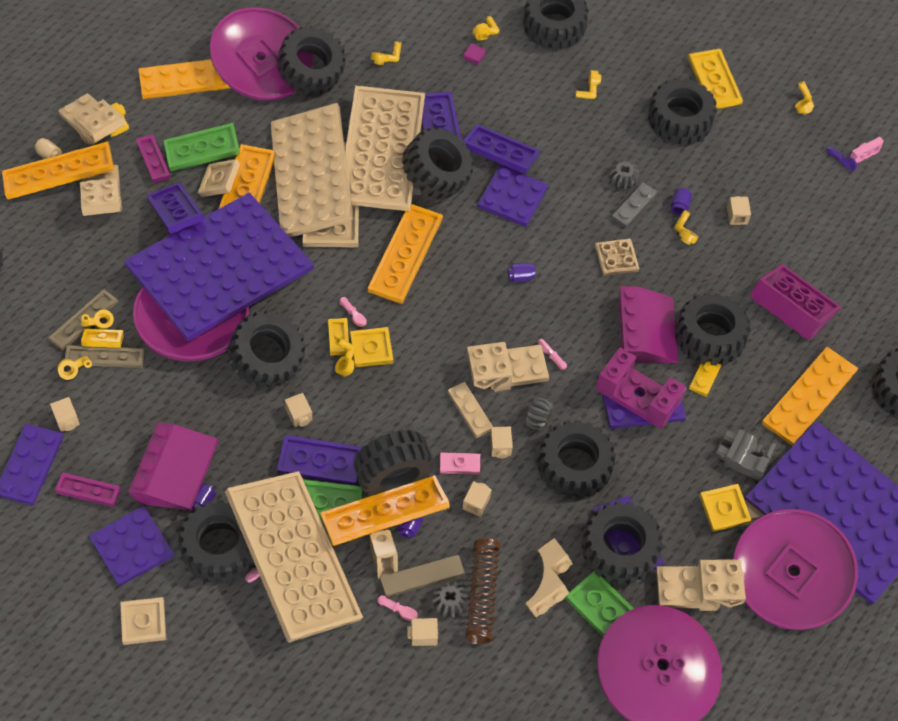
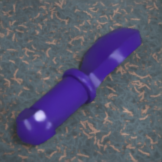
(849, 163)

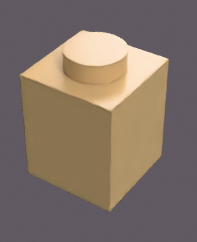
(738, 210)
(298, 410)
(65, 414)
(501, 442)
(477, 498)
(423, 632)

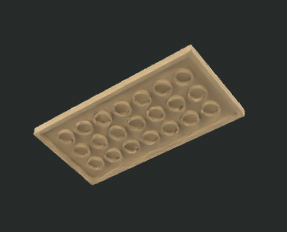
(377, 136)
(311, 171)
(293, 556)

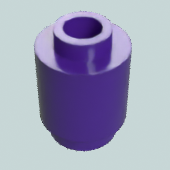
(681, 201)
(521, 272)
(204, 495)
(409, 528)

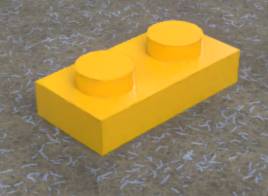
(337, 329)
(102, 338)
(704, 378)

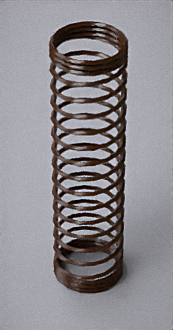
(477, 546)

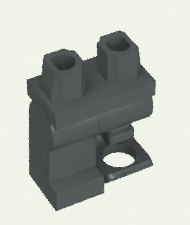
(740, 455)

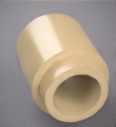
(46, 148)

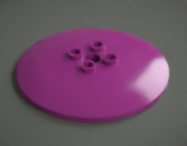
(238, 42)
(165, 339)
(820, 554)
(631, 673)

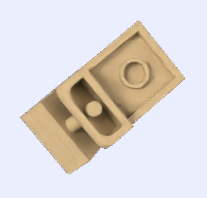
(92, 118)
(101, 193)
(504, 367)
(701, 585)

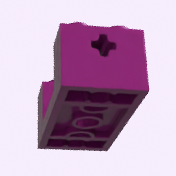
(620, 382)

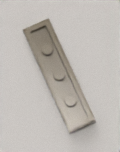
(72, 328)
(108, 356)
(422, 576)

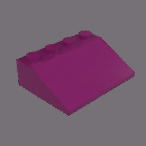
(794, 301)
(647, 325)
(173, 467)

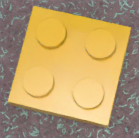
(372, 347)
(725, 507)

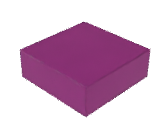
(474, 54)

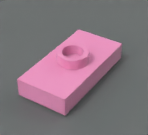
(867, 150)
(460, 463)

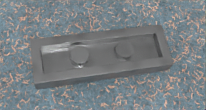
(634, 205)

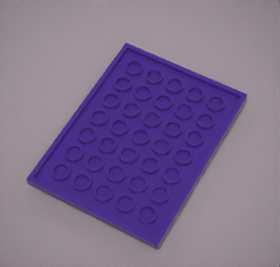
(218, 266)
(843, 487)

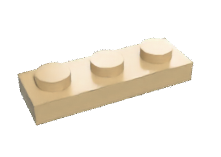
(470, 409)

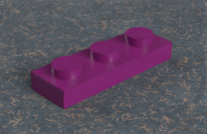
(153, 159)
(88, 489)

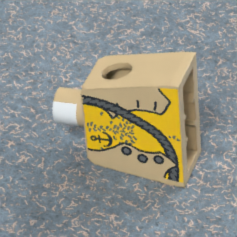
(383, 547)

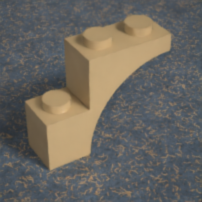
(551, 587)

